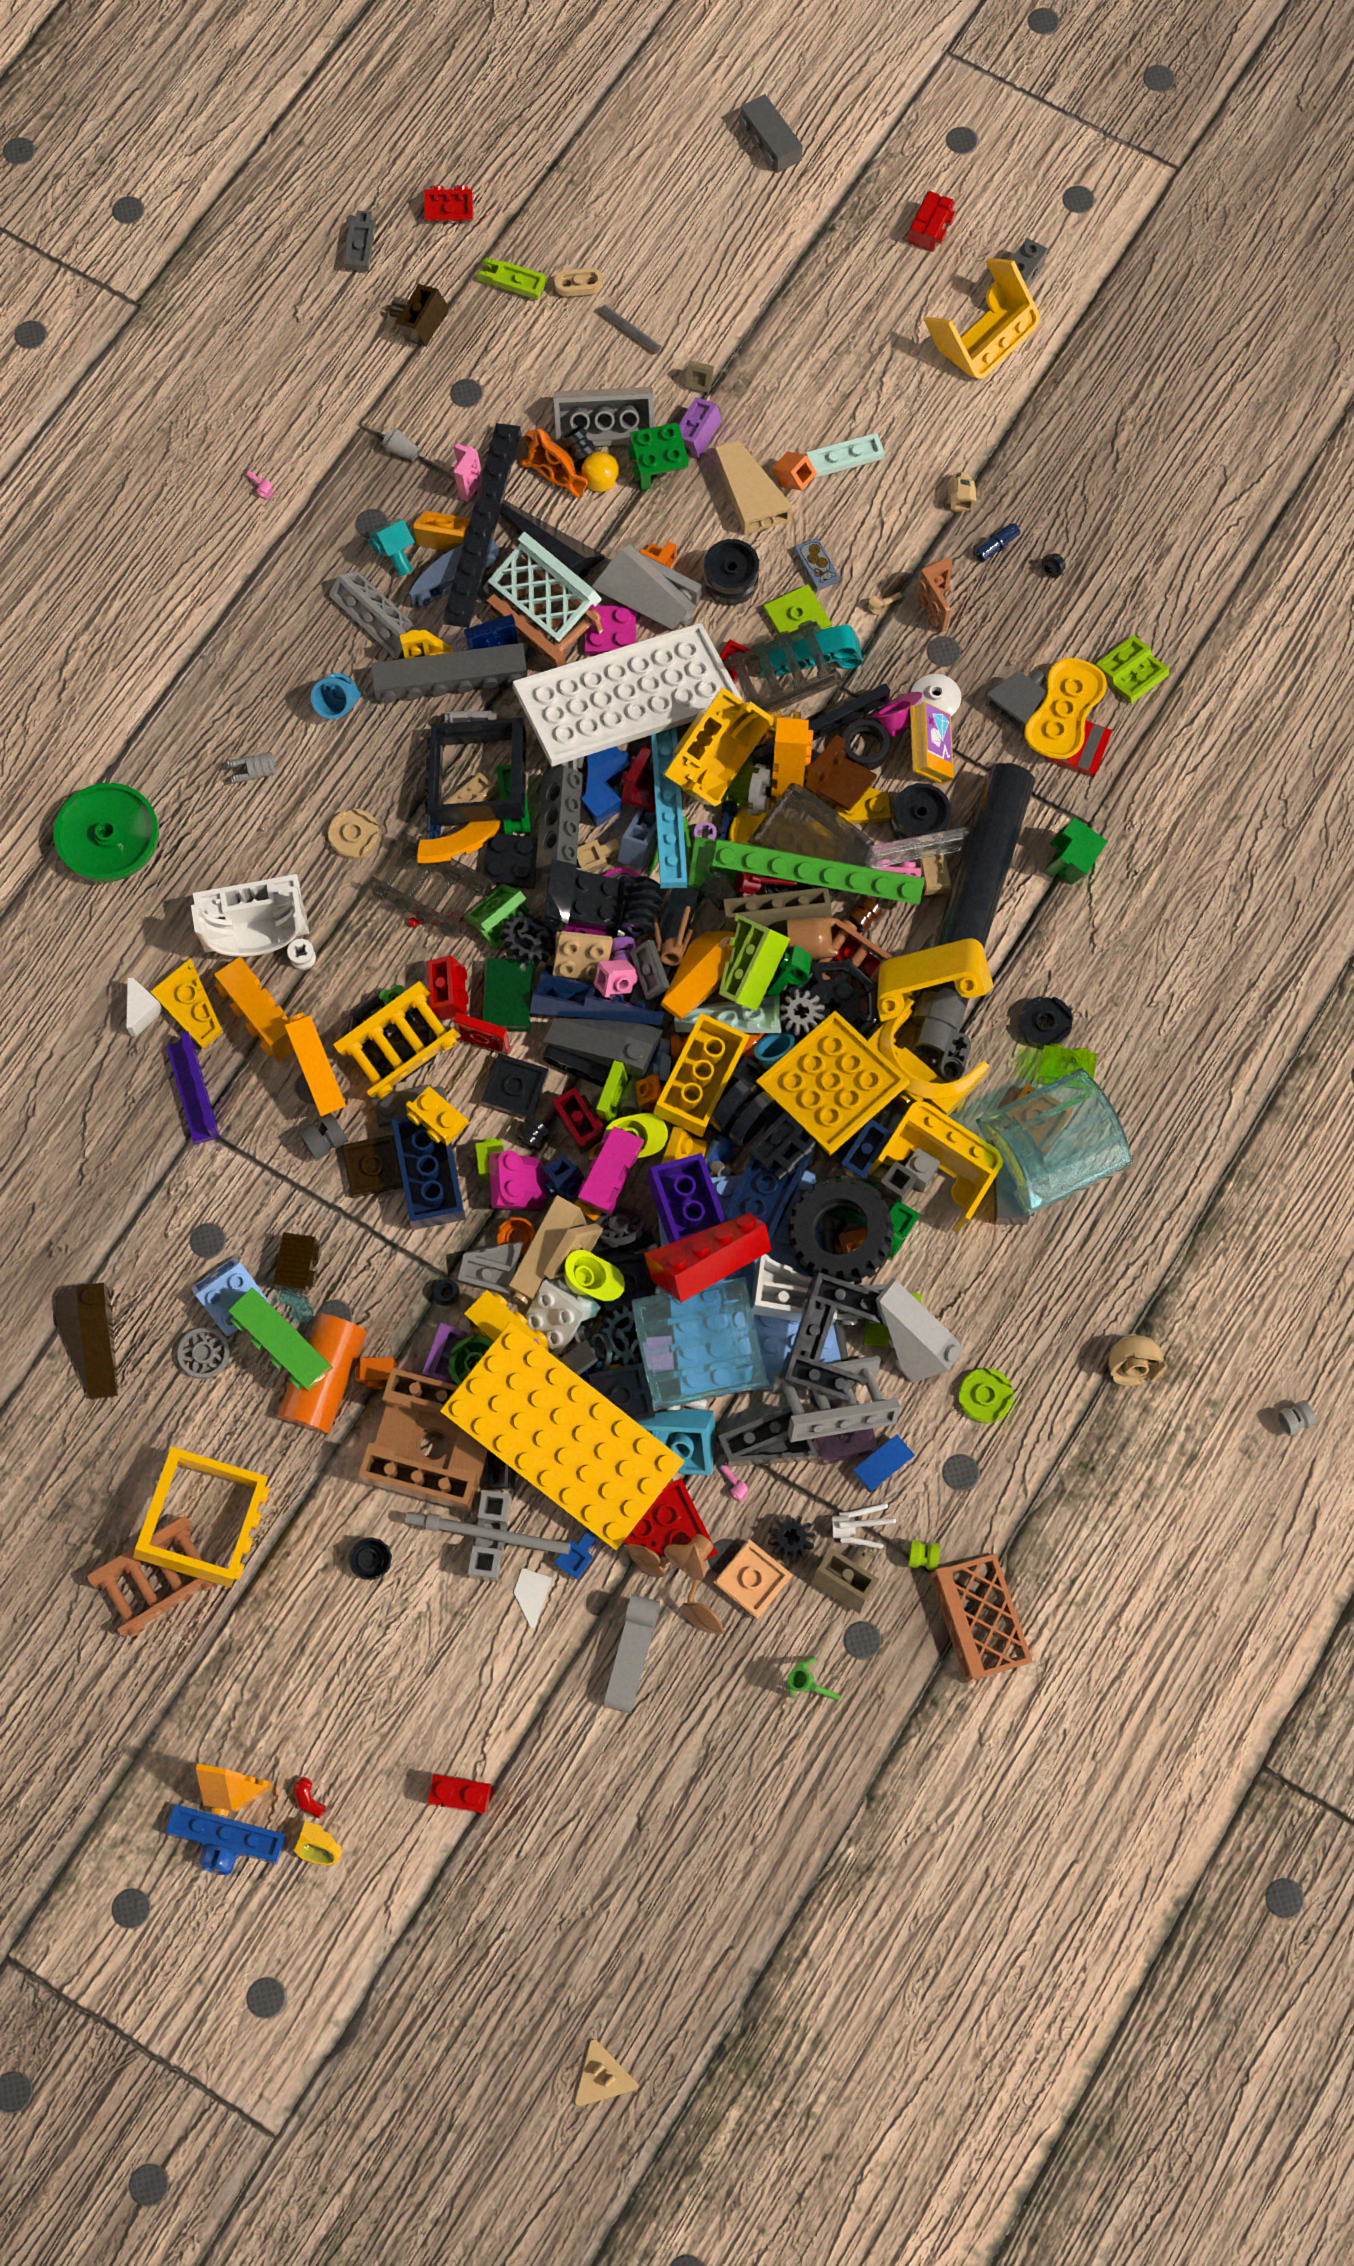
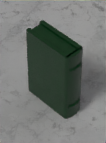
(507, 994)

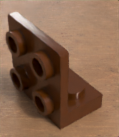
(839, 777)

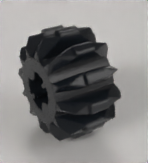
(801, 1536)

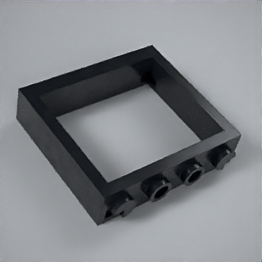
(476, 732)

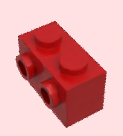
(447, 987)

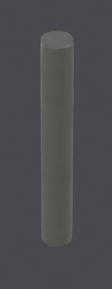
(630, 329)

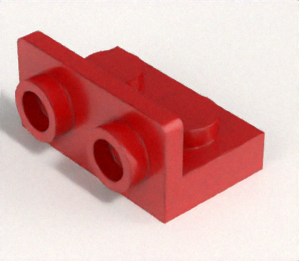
(448, 204)

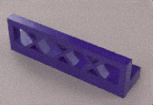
(193, 1090)

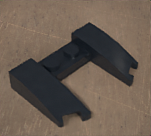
(823, 1298)

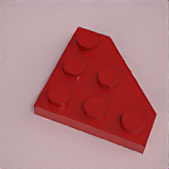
(669, 1521)

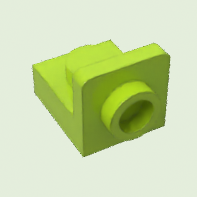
(483, 1150)

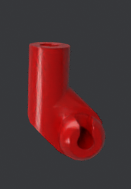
(304, 1799)

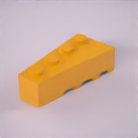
(791, 754)

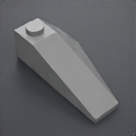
(918, 1337)

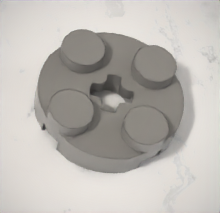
(758, 790)

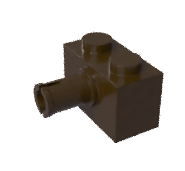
(420, 315)

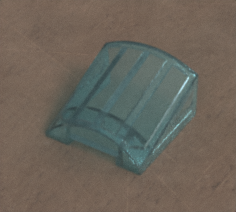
(1058, 1140)
(700, 1345)

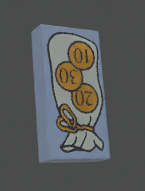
(817, 564)

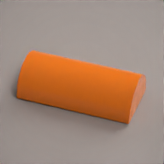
(340, 1345)

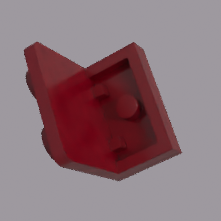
(639, 782)

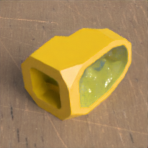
(317, 1845)

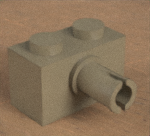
(847, 1578)

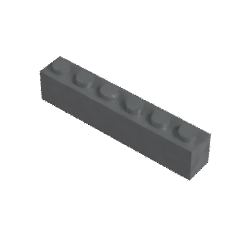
(448, 672)

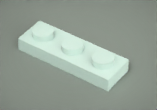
(846, 455)

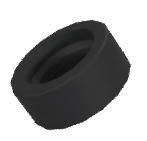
(870, 727)

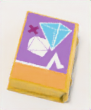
(931, 742)

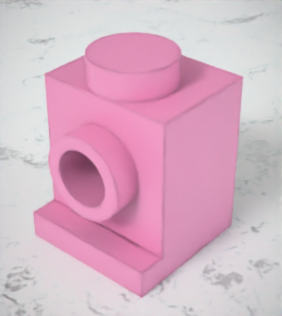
(615, 977)

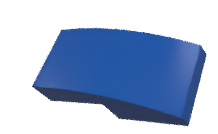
(883, 1463)

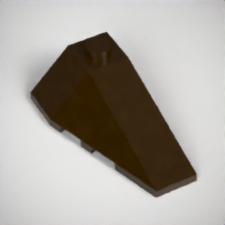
(87, 1328)

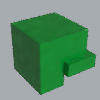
(1077, 851)

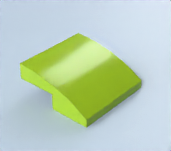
(1132, 669)

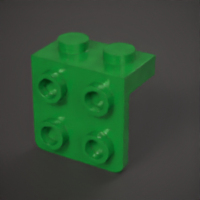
(656, 452)

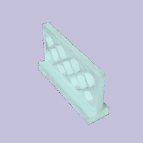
(552, 567)

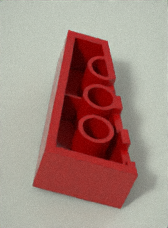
(707, 1256)

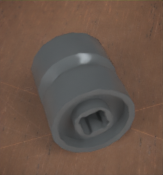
(323, 1136)

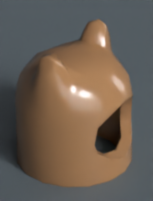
(813, 936)

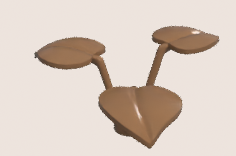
(690, 1560)

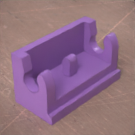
(699, 425)
(439, 1356)

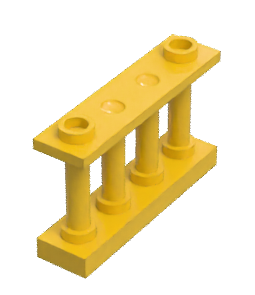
(373, 1029)

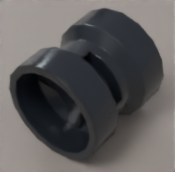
(579, 443)

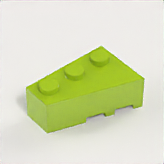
(752, 962)

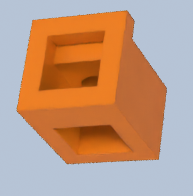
(374, 1371)

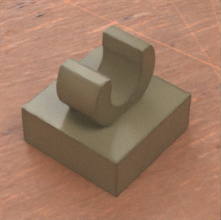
(699, 376)

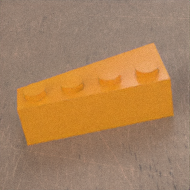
(256, 1007)

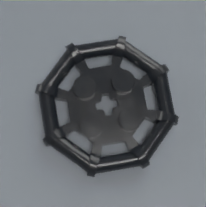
(842, 993)
(401, 1046)

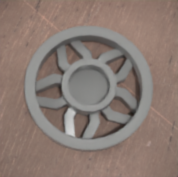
(203, 1353)

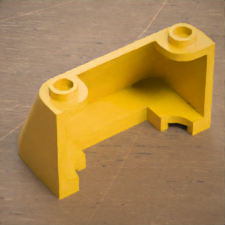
(957, 961)

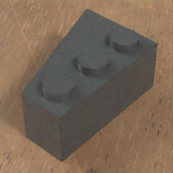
(765, 1442)

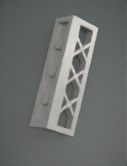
(372, 614)

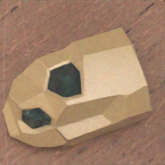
(962, 492)

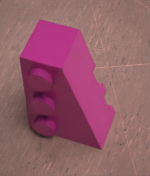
(610, 1170)

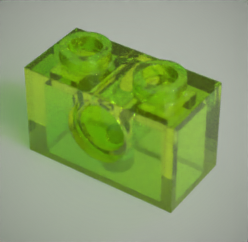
(1055, 1054)

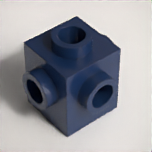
(562, 1178)

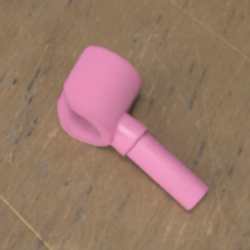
(264, 489)
(740, 1489)

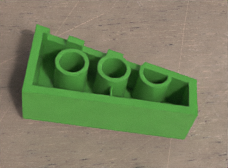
(280, 1339)

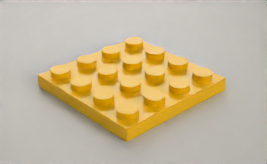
(833, 1082)

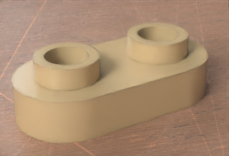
(578, 281)

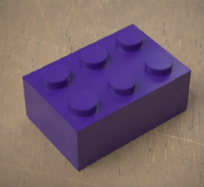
(684, 1197)

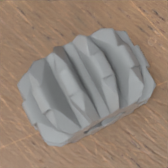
(795, 1020)

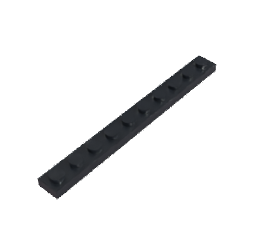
(482, 526)

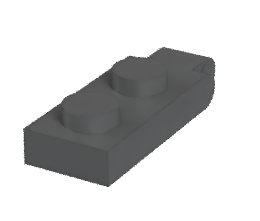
(360, 241)
(394, 1105)

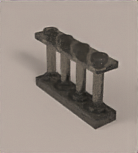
(802, 686)
(453, 872)

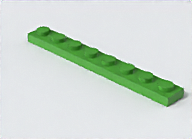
(818, 871)

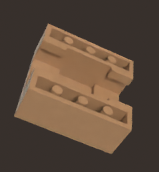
(397, 1457)

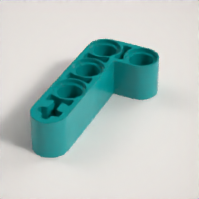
(836, 644)

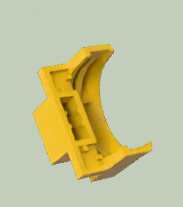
(717, 747)
(924, 1082)

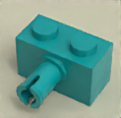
(390, 541)

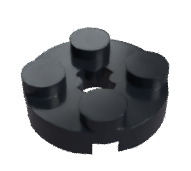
(1047, 1008)

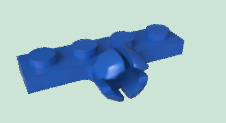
(224, 1839)

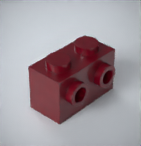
(577, 1120)

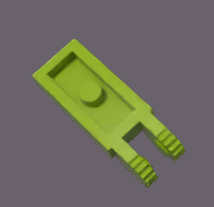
(512, 278)

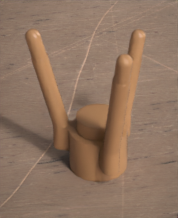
(673, 948)

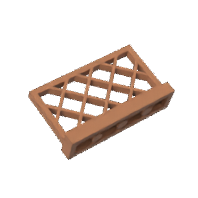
(958, 1626)

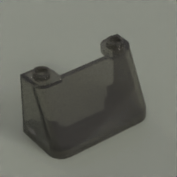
(810, 828)

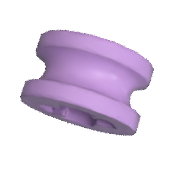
(705, 826)

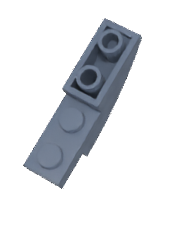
(439, 576)

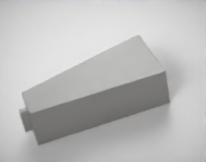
(643, 588)

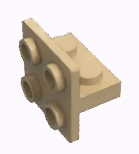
(579, 954)

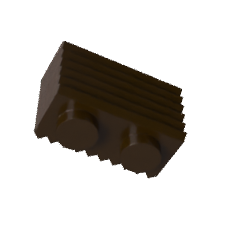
(296, 1263)

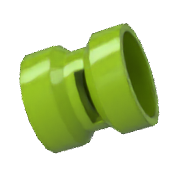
(917, 1554)

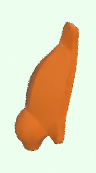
(552, 462)

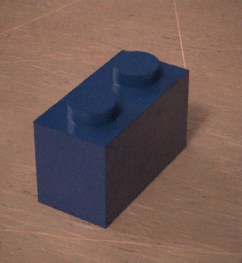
(864, 1150)

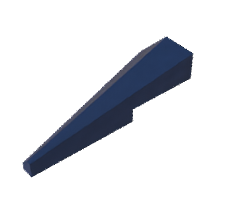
(583, 1000)

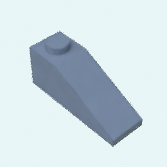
(638, 839)

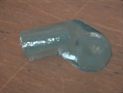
(300, 1303)

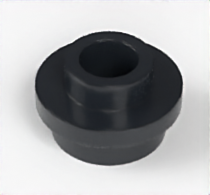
(1053, 565)
(442, 1285)

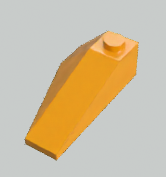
(698, 973)
(228, 1789)

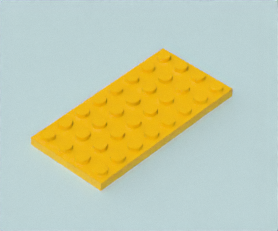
(562, 1435)

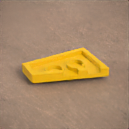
(188, 1004)

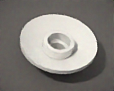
(950, 693)

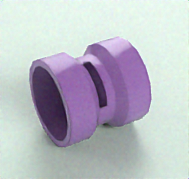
(621, 949)

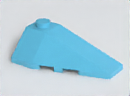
(687, 1434)

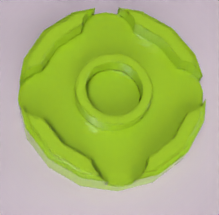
(985, 1395)

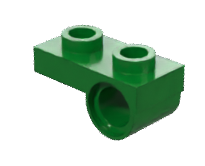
(792, 969)
(903, 1222)

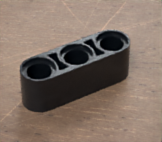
(576, 1065)

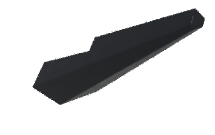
(562, 546)

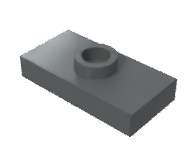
(650, 969)

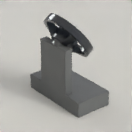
(587, 1355)

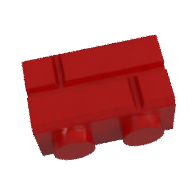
(931, 220)
(459, 1794)

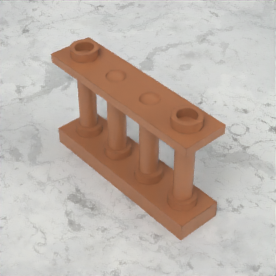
(538, 637)
(847, 929)
(106, 1578)

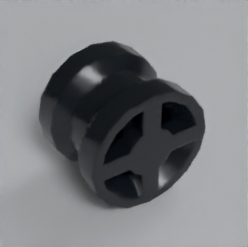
(531, 1133)

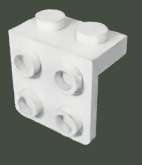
(559, 1312)

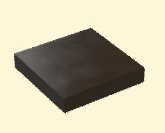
(372, 1166)

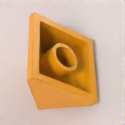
(440, 530)

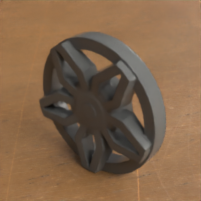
(621, 1225)

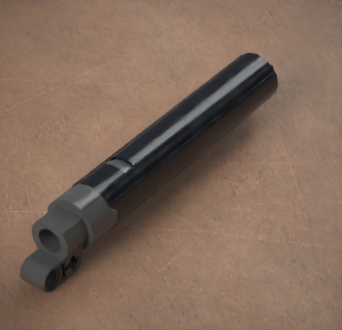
(972, 910)

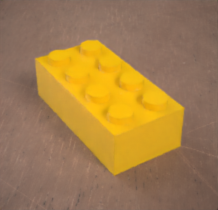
(701, 1075)

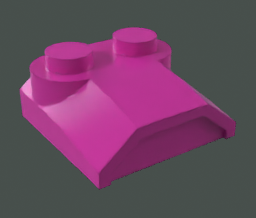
(516, 1181)

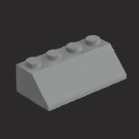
(604, 413)

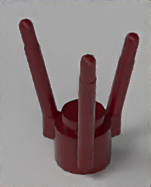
(750, 883)

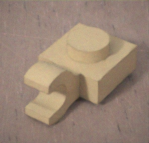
(592, 855)

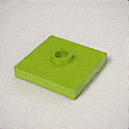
(795, 609)
(612, 1093)

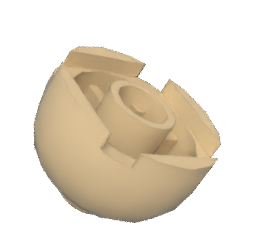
(1135, 1359)

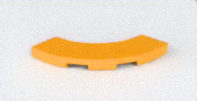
(463, 841)

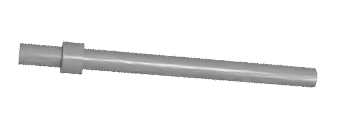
(434, 1522)

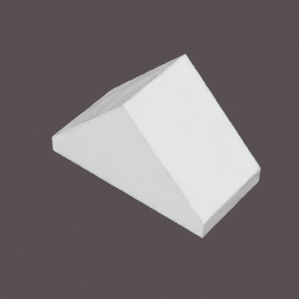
(141, 1008)

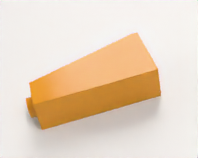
(314, 1064)

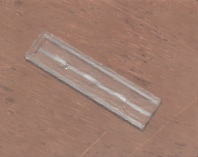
(916, 848)

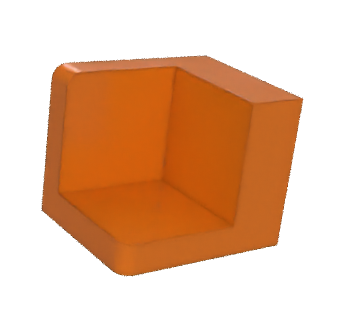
(664, 556)

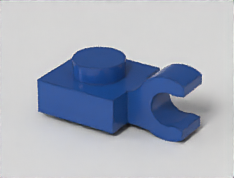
(578, 1557)

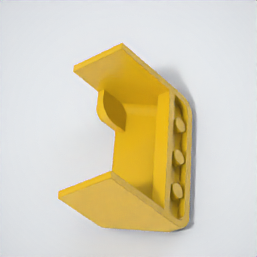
(998, 332)
(959, 1151)

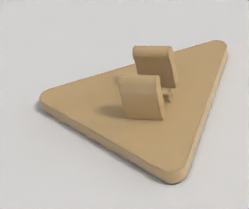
(602, 2077)

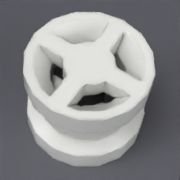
(305, 959)

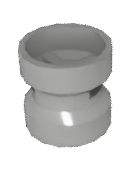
(1296, 1418)

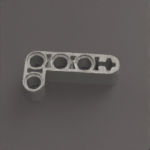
(632, 1653)

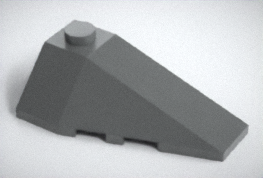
(607, 1041)

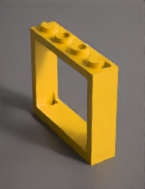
(189, 1565)

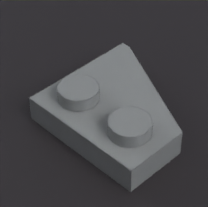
(491, 1266)

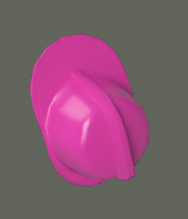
(896, 713)

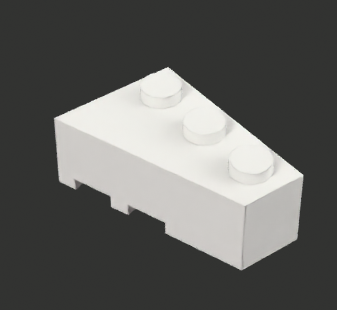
(779, 1291)

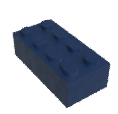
(427, 1176)

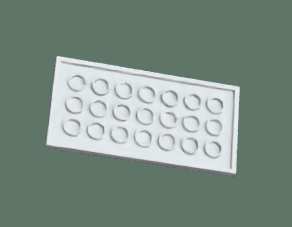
(623, 693)

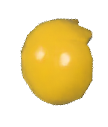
(600, 471)

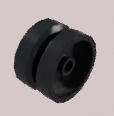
(731, 571)
(919, 811)
(742, 1112)

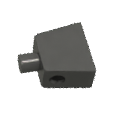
(1017, 698)

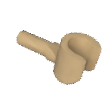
(877, 606)

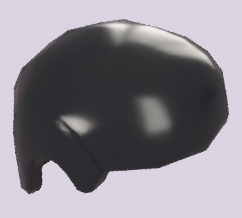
(370, 1558)

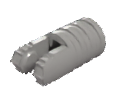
(257, 766)

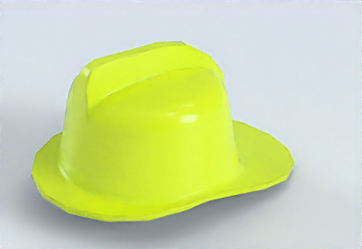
(646, 1126)
(593, 1276)

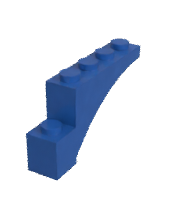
(604, 772)

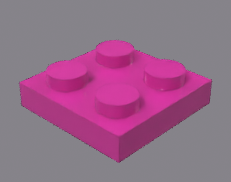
(618, 630)

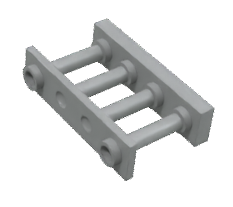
(843, 1419)

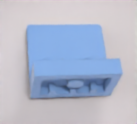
(222, 1290)

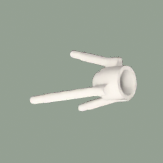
(845, 1525)

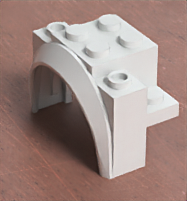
(252, 916)

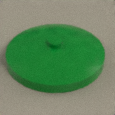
(106, 832)

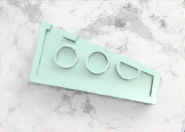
(744, 1019)

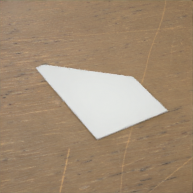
(531, 1593)

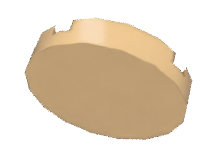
(353, 834)

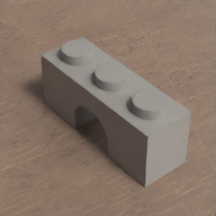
(488, 1553)

